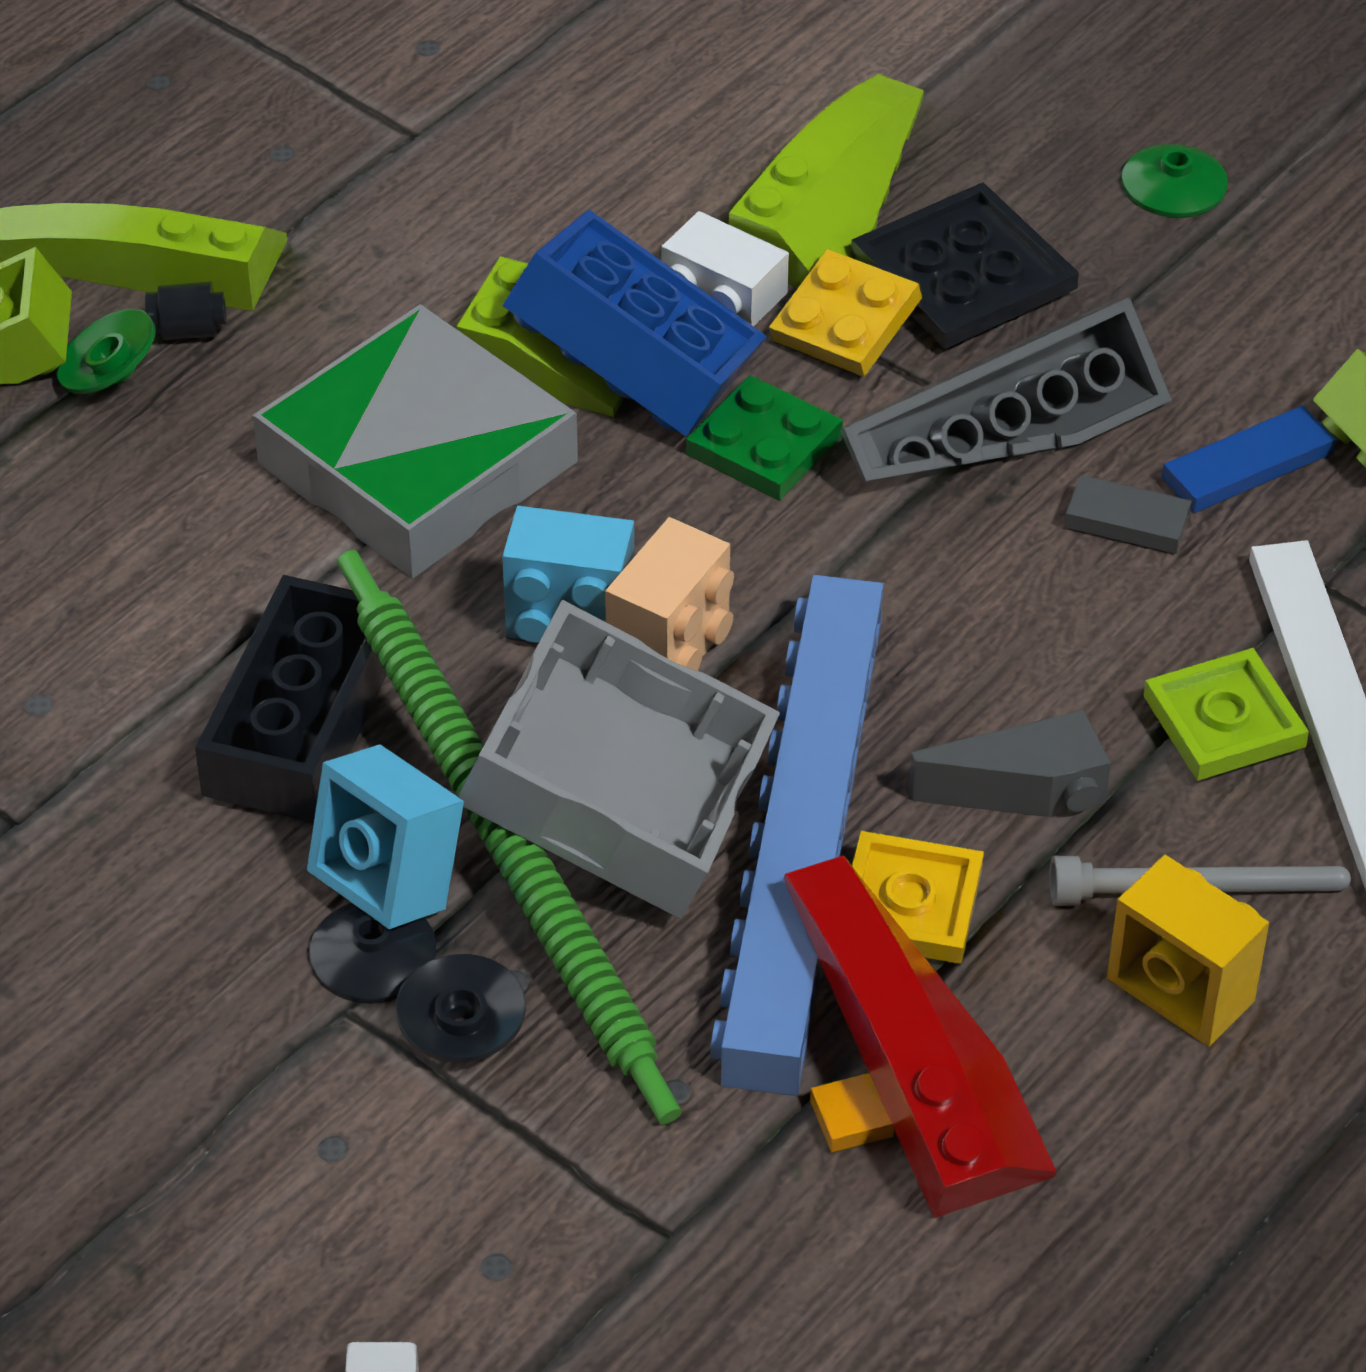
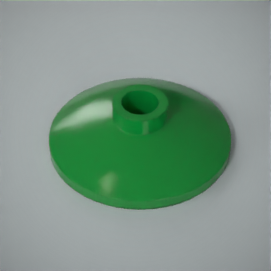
(1174, 180)
(107, 351)

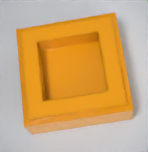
(851, 1113)

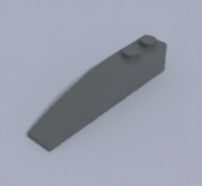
(1018, 400)

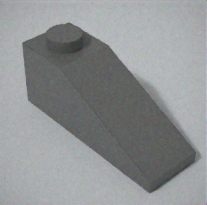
(1020, 769)

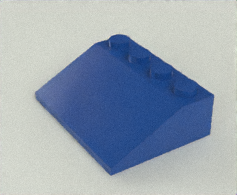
(633, 321)

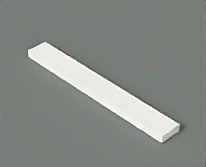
(1320, 675)

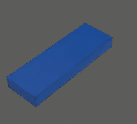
(1248, 458)

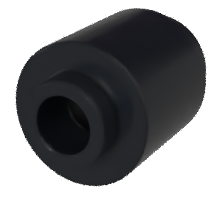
(186, 310)

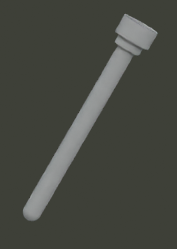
(1077, 880)

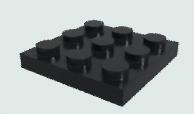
(971, 263)

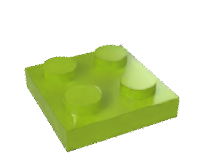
(1225, 714)

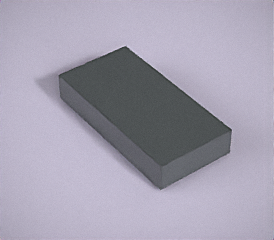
(1128, 514)

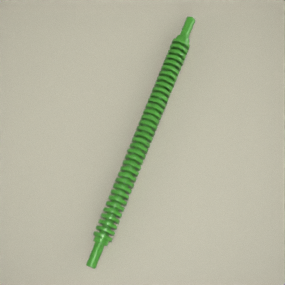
(523, 865)

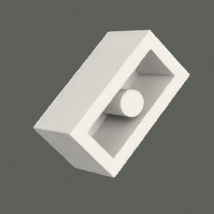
(729, 265)

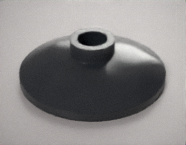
(367, 968)
(457, 989)

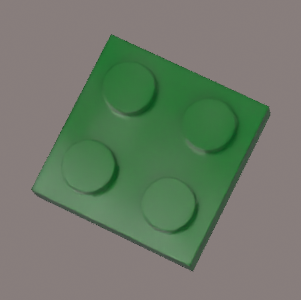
(764, 437)

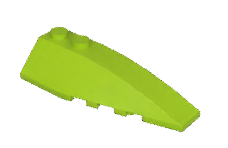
(831, 175)
(145, 247)

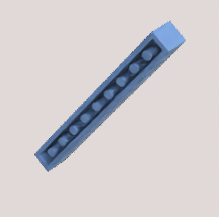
(804, 825)

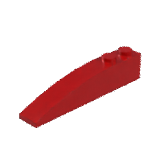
(922, 1048)

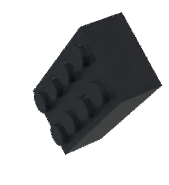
(290, 702)

